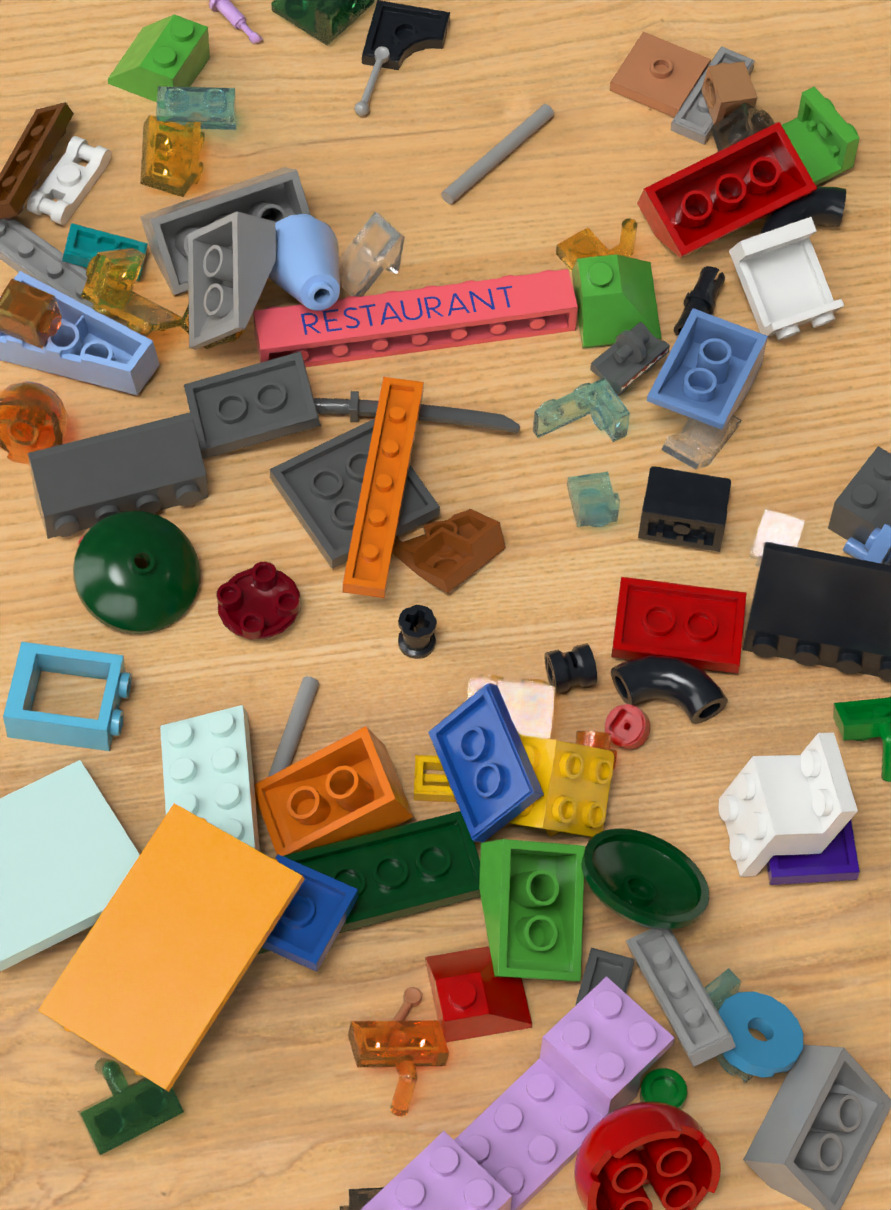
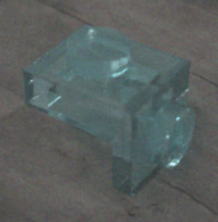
(593, 499)

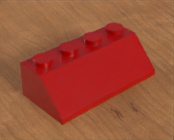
(726, 191)

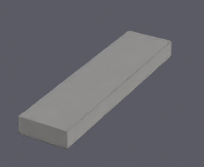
(680, 995)

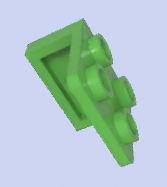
(822, 137)

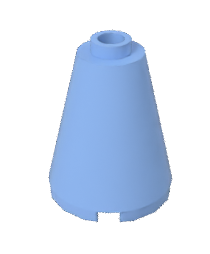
(307, 261)

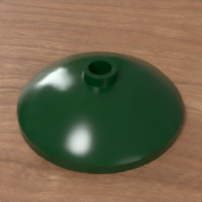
(121, 592)
(644, 879)

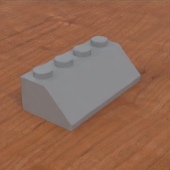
(264, 196)

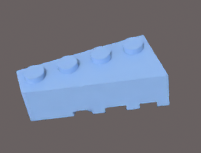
(86, 347)

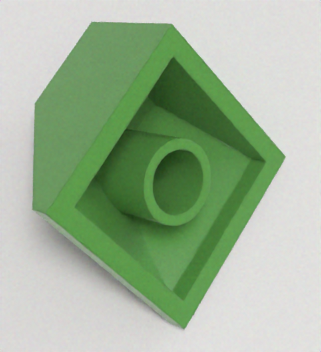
(613, 297)

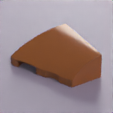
(452, 548)

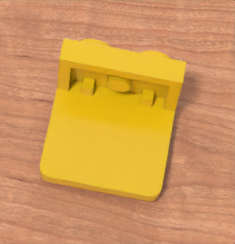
(573, 785)

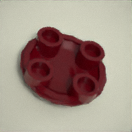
(258, 602)

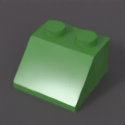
(163, 55)

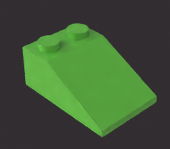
(533, 908)

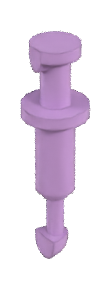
(235, 17)

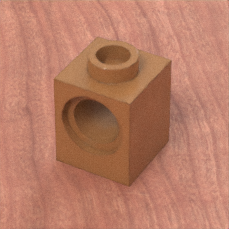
(726, 89)

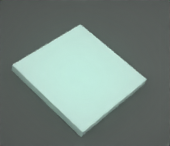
(57, 861)

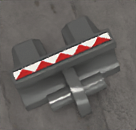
(629, 357)

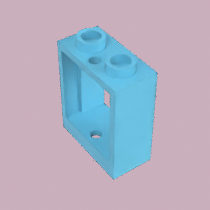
(64, 729)

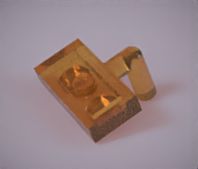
(399, 1046)

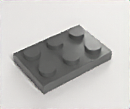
(252, 405)

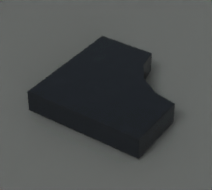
(404, 31)

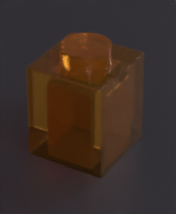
(28, 313)

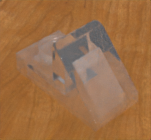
(371, 251)

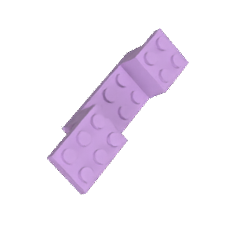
(538, 1124)

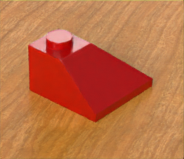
(473, 1000)

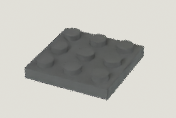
(326, 490)

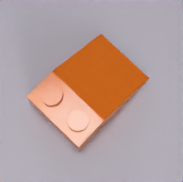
(333, 795)

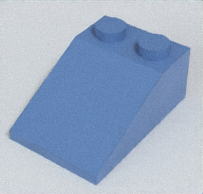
(709, 369)

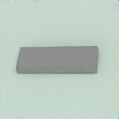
(694, 117)

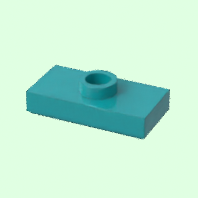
(85, 242)

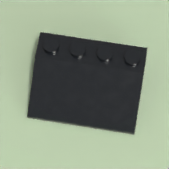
(822, 611)

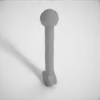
(381, 56)

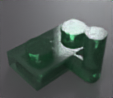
(127, 1110)

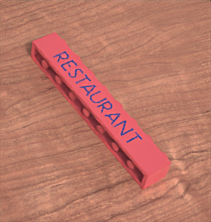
(420, 319)

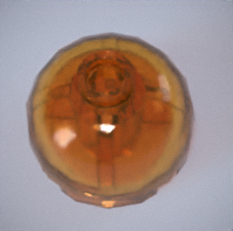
(30, 420)

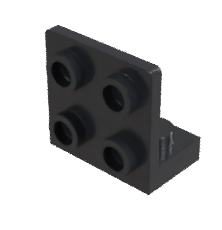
(685, 508)

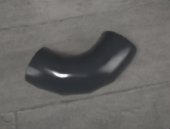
(823, 205)
(670, 680)

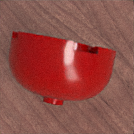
(642, 1147)

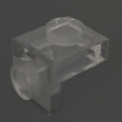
(776, 529)

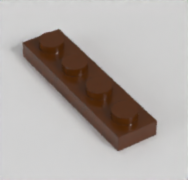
(30, 157)

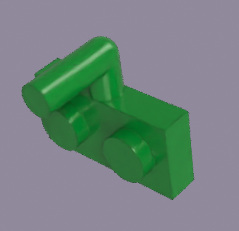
(867, 720)

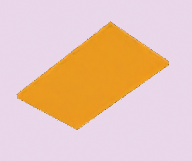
(171, 946)

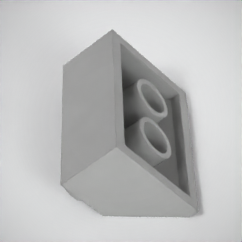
(819, 1128)

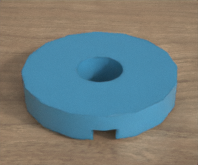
(774, 1021)

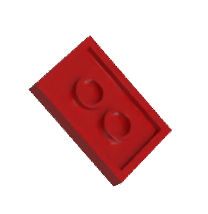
(679, 622)

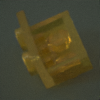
(171, 155)

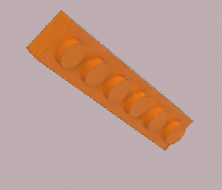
(383, 487)

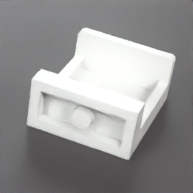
(784, 280)

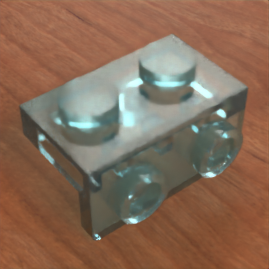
(207, 105)

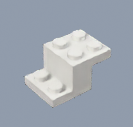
(787, 805)

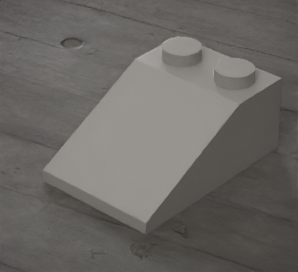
(227, 274)

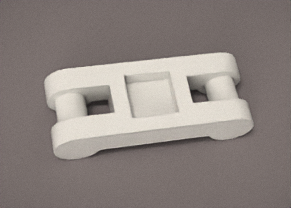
(69, 181)

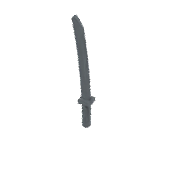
(358, 407)

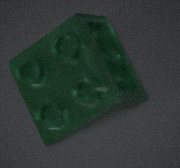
(321, 18)

